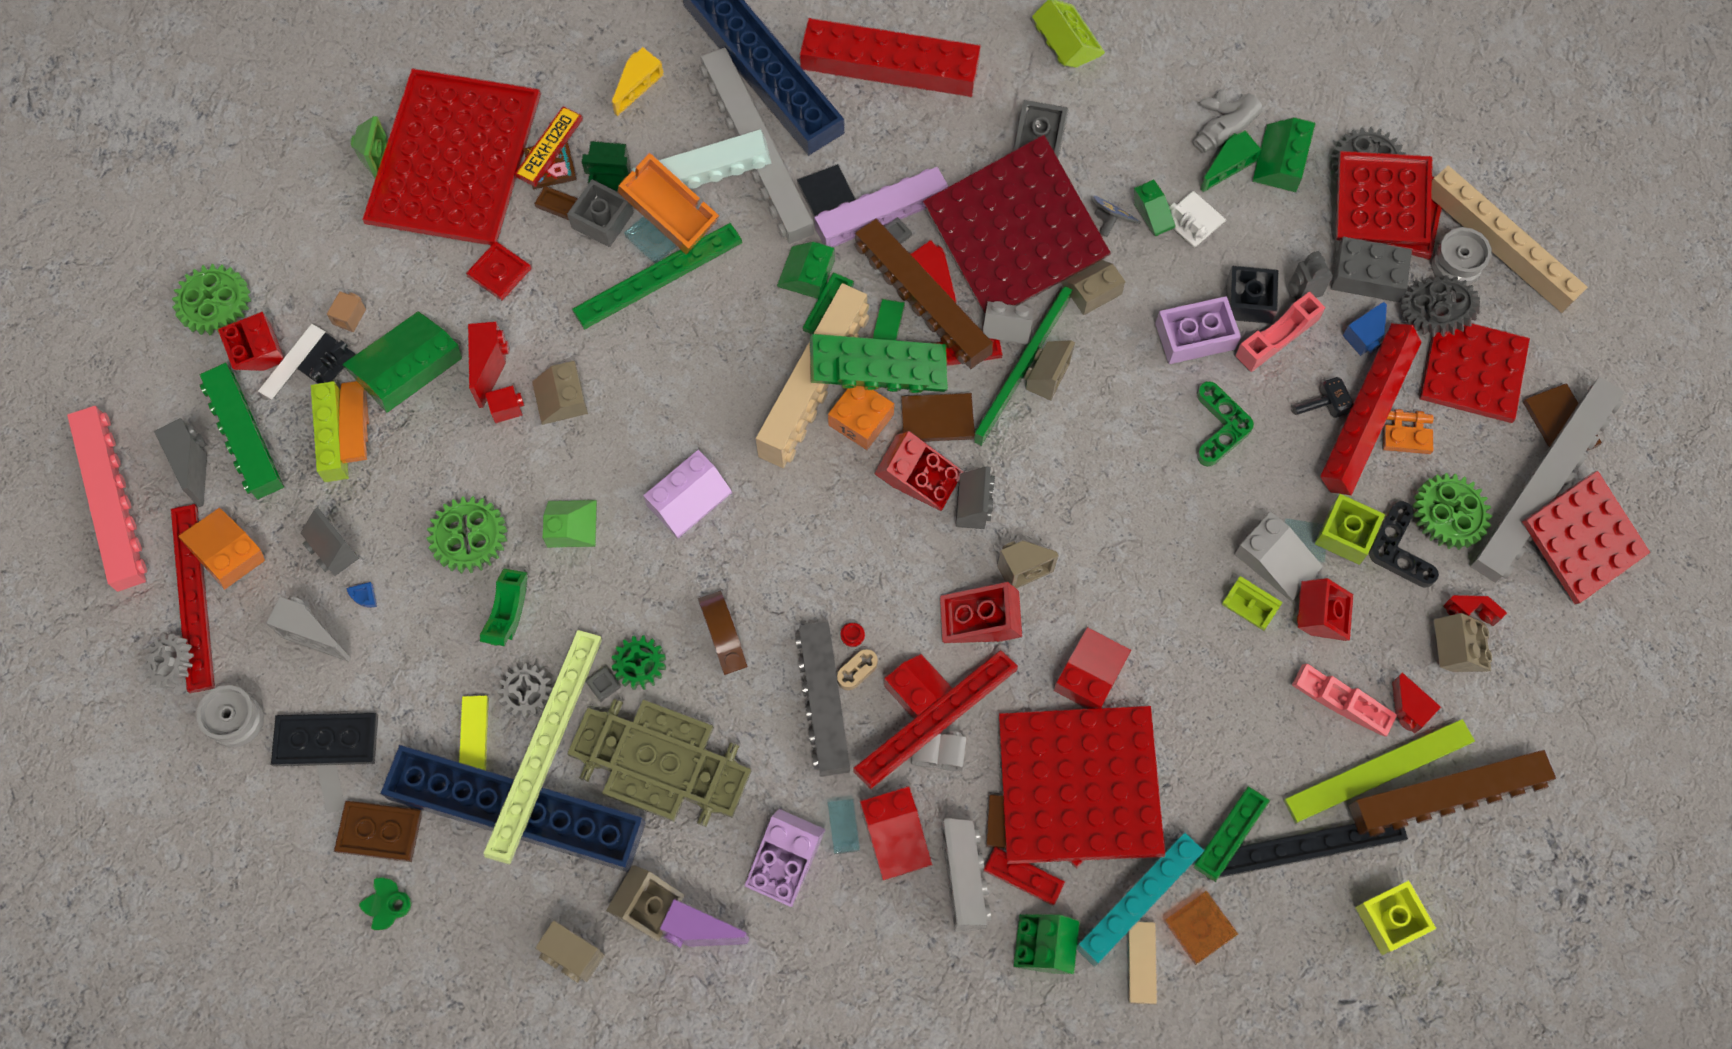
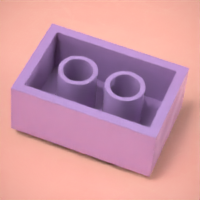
(1197, 330)

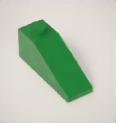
(1235, 156)

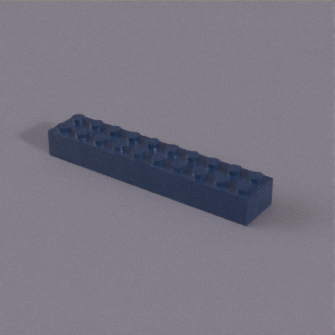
(770, 71)
(479, 796)

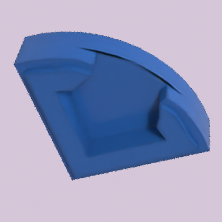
(363, 595)

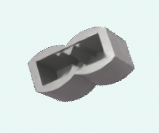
(942, 752)

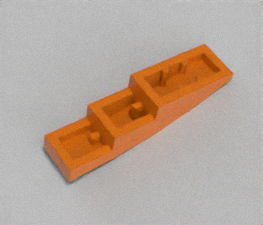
(353, 422)

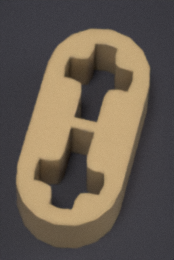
(861, 674)

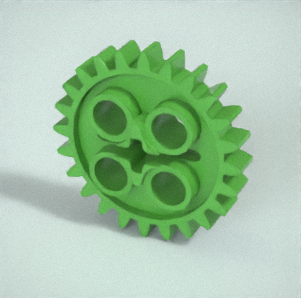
(211, 299)
(1452, 511)
(444, 538)

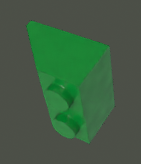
(807, 269)

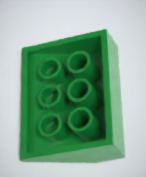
(403, 360)

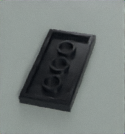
(324, 739)

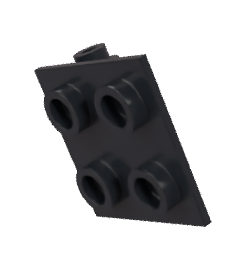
(325, 359)

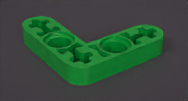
(1230, 428)

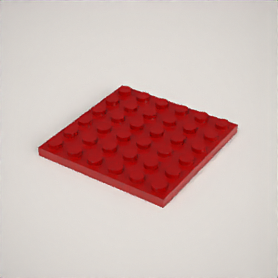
(1080, 785)

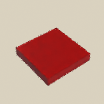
(498, 270)

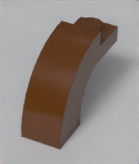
(722, 632)

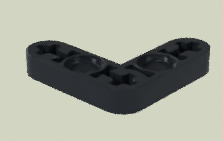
(1393, 552)

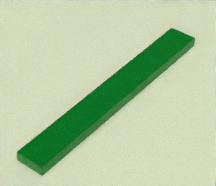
(656, 276)
(1022, 366)

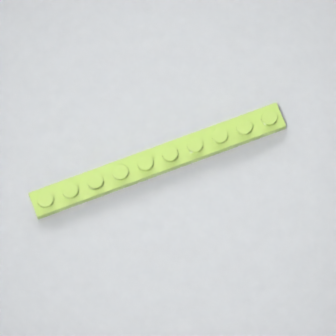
(542, 748)

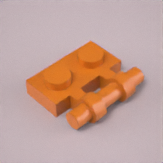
(1408, 439)

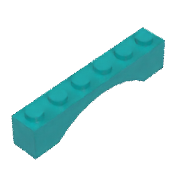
(1139, 900)

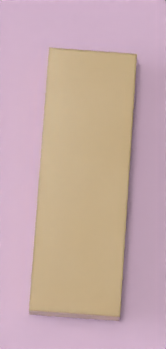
(1142, 963)

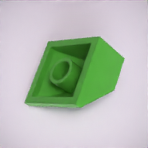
(370, 144)
(570, 523)

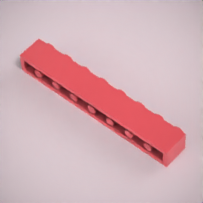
(107, 499)

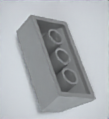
(964, 875)

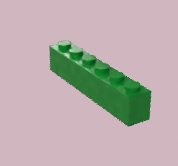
(241, 431)

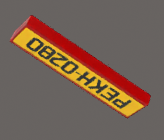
(548, 146)

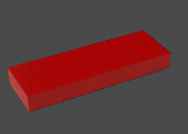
(1025, 877)

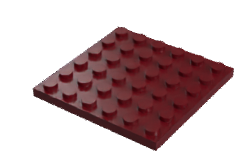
(1017, 226)

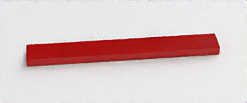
(192, 603)
(935, 719)

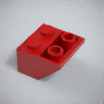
(251, 344)

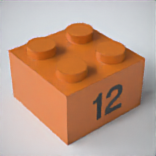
(861, 415)

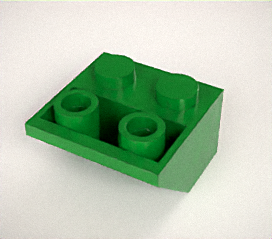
(1046, 943)

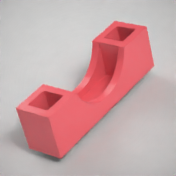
(1293, 323)

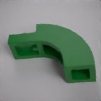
(506, 608)

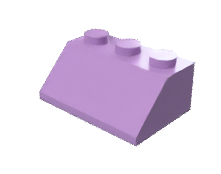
(687, 494)

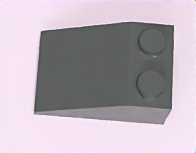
(1040, 120)
(186, 457)

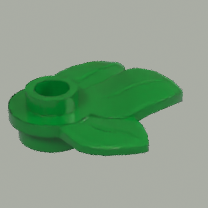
(382, 904)

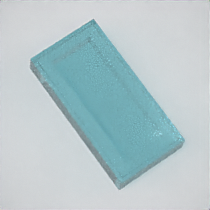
(843, 826)

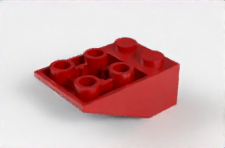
(918, 471)

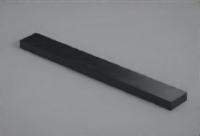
(1307, 847)

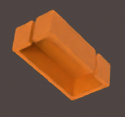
(667, 203)

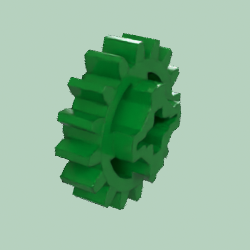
(629, 663)

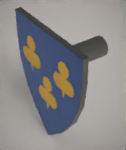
(1111, 215)

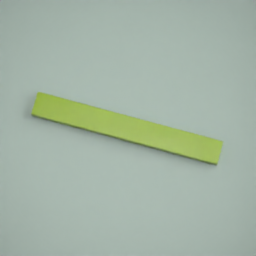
(1379, 771)

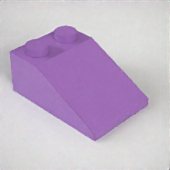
(695, 928)

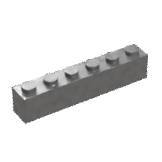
(824, 699)

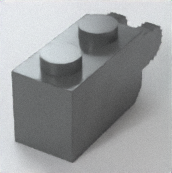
(1310, 276)

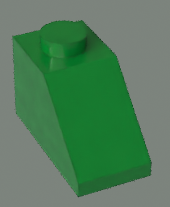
(1153, 207)

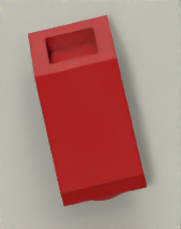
(1486, 608)

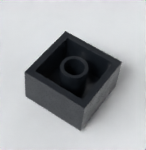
(1253, 294)

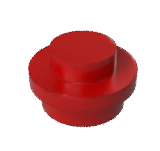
(852, 634)

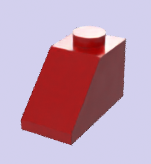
(1412, 704)

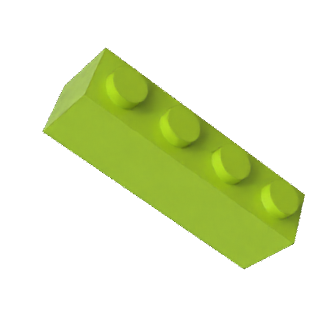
(326, 432)

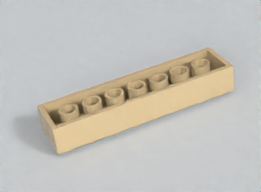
(800, 397)

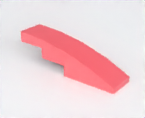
(1343, 700)

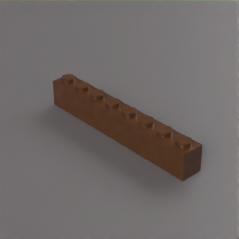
(923, 294)
(1452, 792)

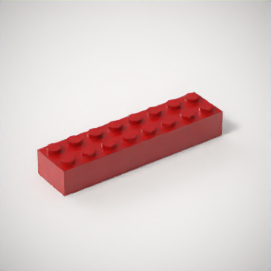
(890, 57)

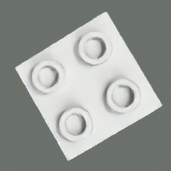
(1195, 219)

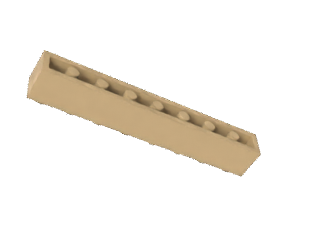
(1507, 239)

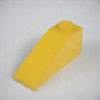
(638, 75)

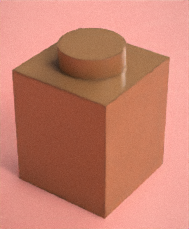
(346, 311)

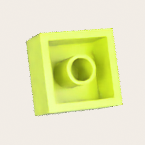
(1395, 917)

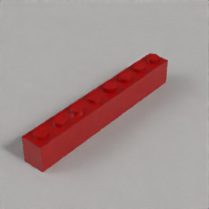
(1371, 409)

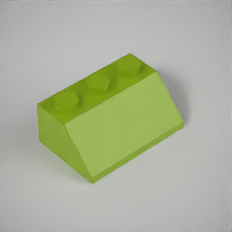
(1067, 33)

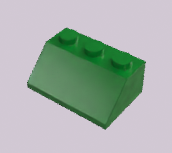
(1284, 153)

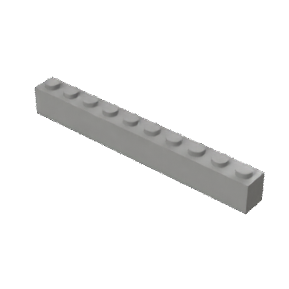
(744, 118)
(1548, 478)

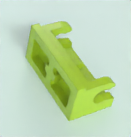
(1252, 603)

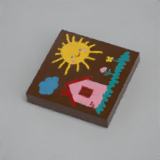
(560, 170)

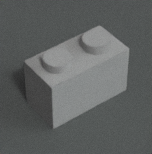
(1008, 322)

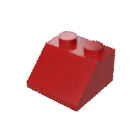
(1325, 609)
(916, 685)

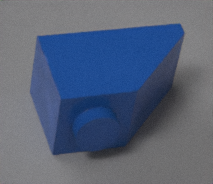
(1367, 330)

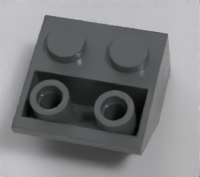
(975, 498)

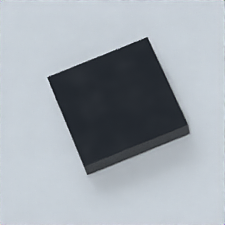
(825, 190)

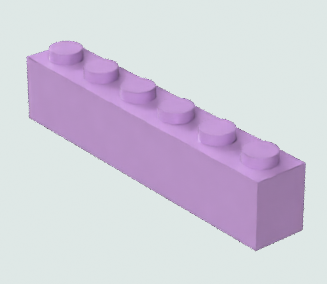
(886, 204)

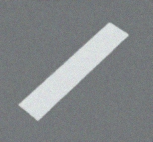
(291, 361)

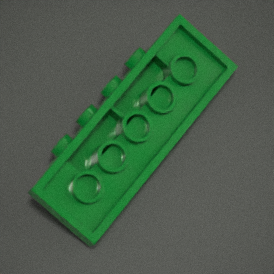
(878, 363)

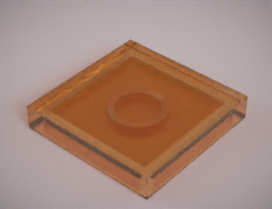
(1201, 927)

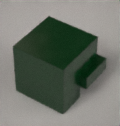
(607, 163)

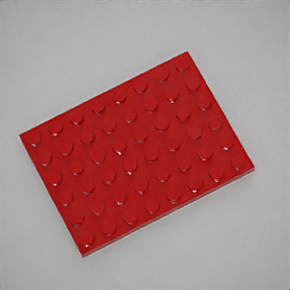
(452, 157)

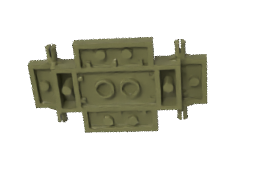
(659, 761)

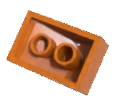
(222, 548)

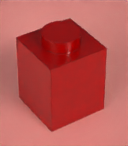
(505, 404)

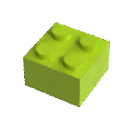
(1349, 529)

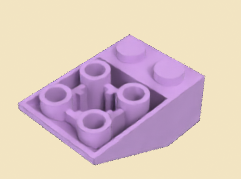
(784, 857)

